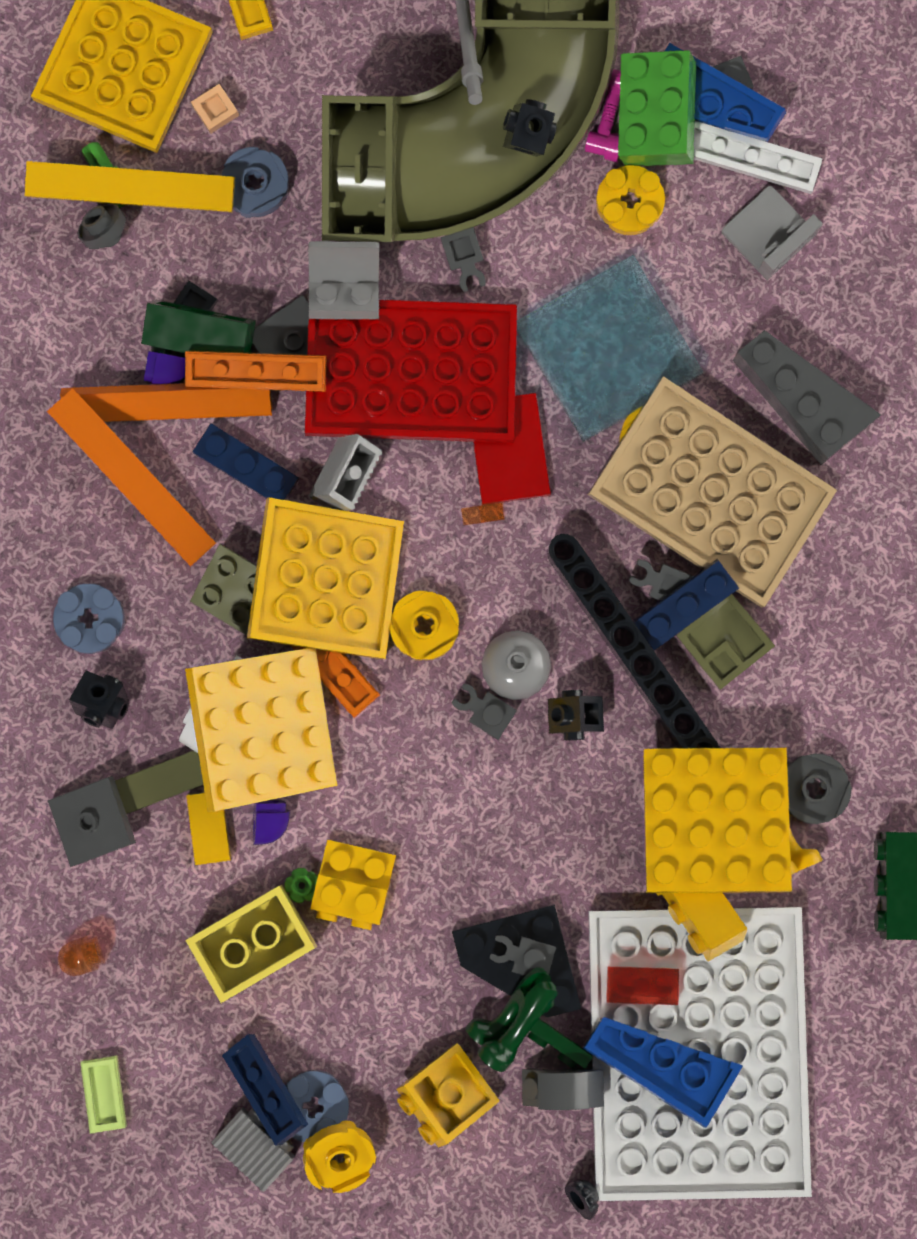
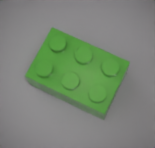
(657, 108)

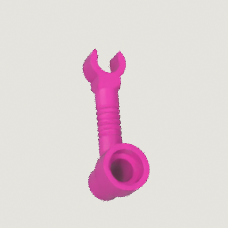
(604, 141)

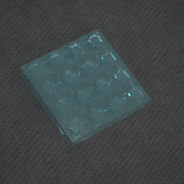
(607, 347)

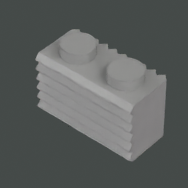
(345, 473)
(252, 1149)

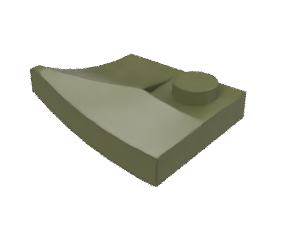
(725, 641)

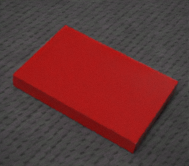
(516, 468)

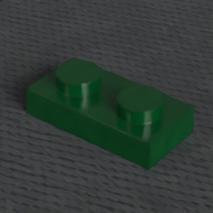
(569, 1053)

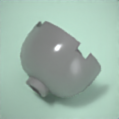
(516, 665)

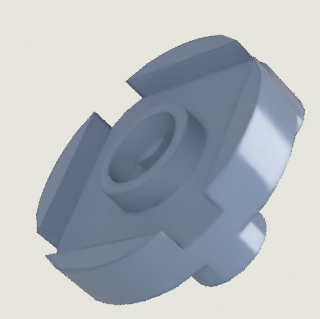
(273, 188)
(103, 632)
(329, 1094)

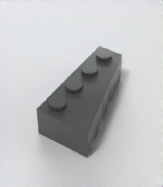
(804, 397)

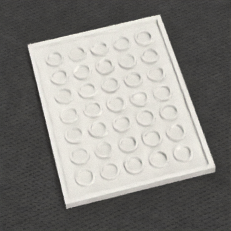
(739, 1009)

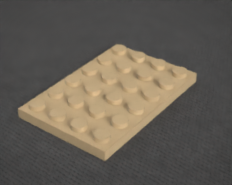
(712, 491)

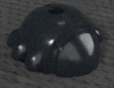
(583, 1198)

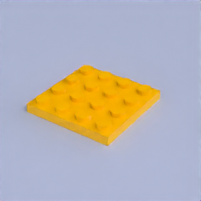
(123, 67)
(325, 579)
(260, 728)
(716, 820)

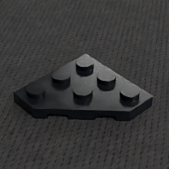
(478, 941)

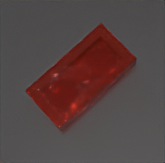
(642, 985)

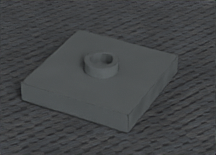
(285, 330)
(91, 821)

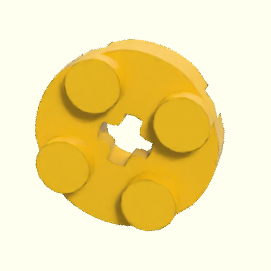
(644, 185)
(430, 606)
(334, 1140)

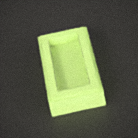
(103, 1094)

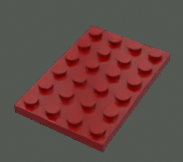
(417, 373)

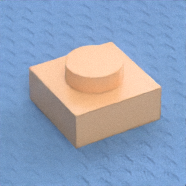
(215, 108)

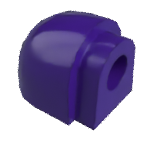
(164, 369)
(269, 821)

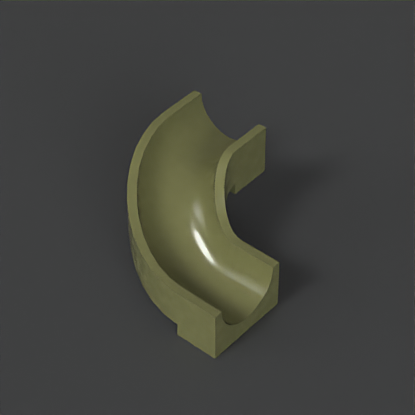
(437, 161)

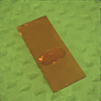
(482, 514)

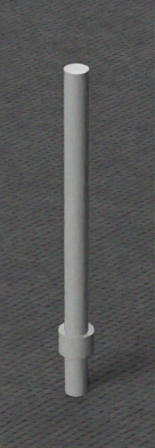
(471, 71)

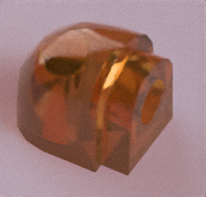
(80, 956)

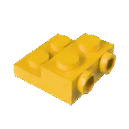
(352, 884)
(446, 1096)

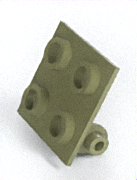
(227, 588)

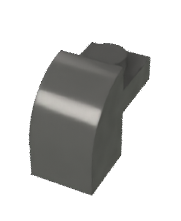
(563, 1088)

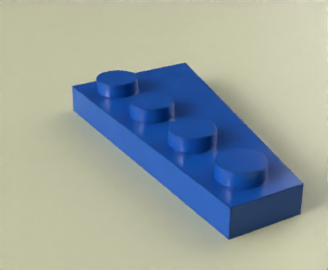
(731, 105)
(672, 1072)

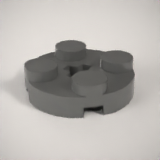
(833, 781)

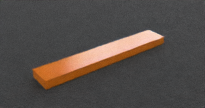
(173, 402)
(131, 477)

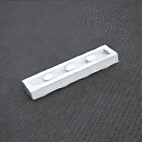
(755, 157)

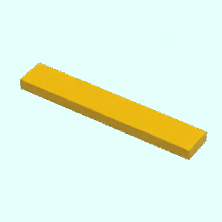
(129, 186)

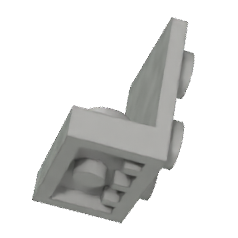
(770, 232)
(343, 280)

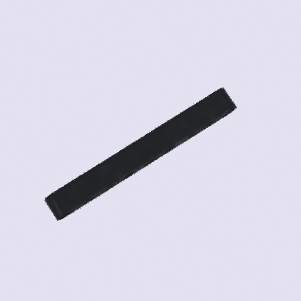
(638, 648)

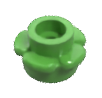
(292, 885)

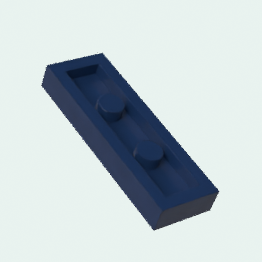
(244, 464)
(686, 604)
(264, 1089)

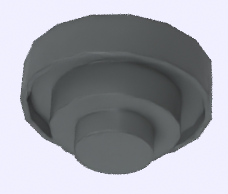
(102, 226)

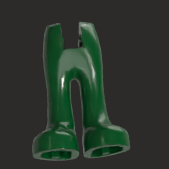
(506, 1032)

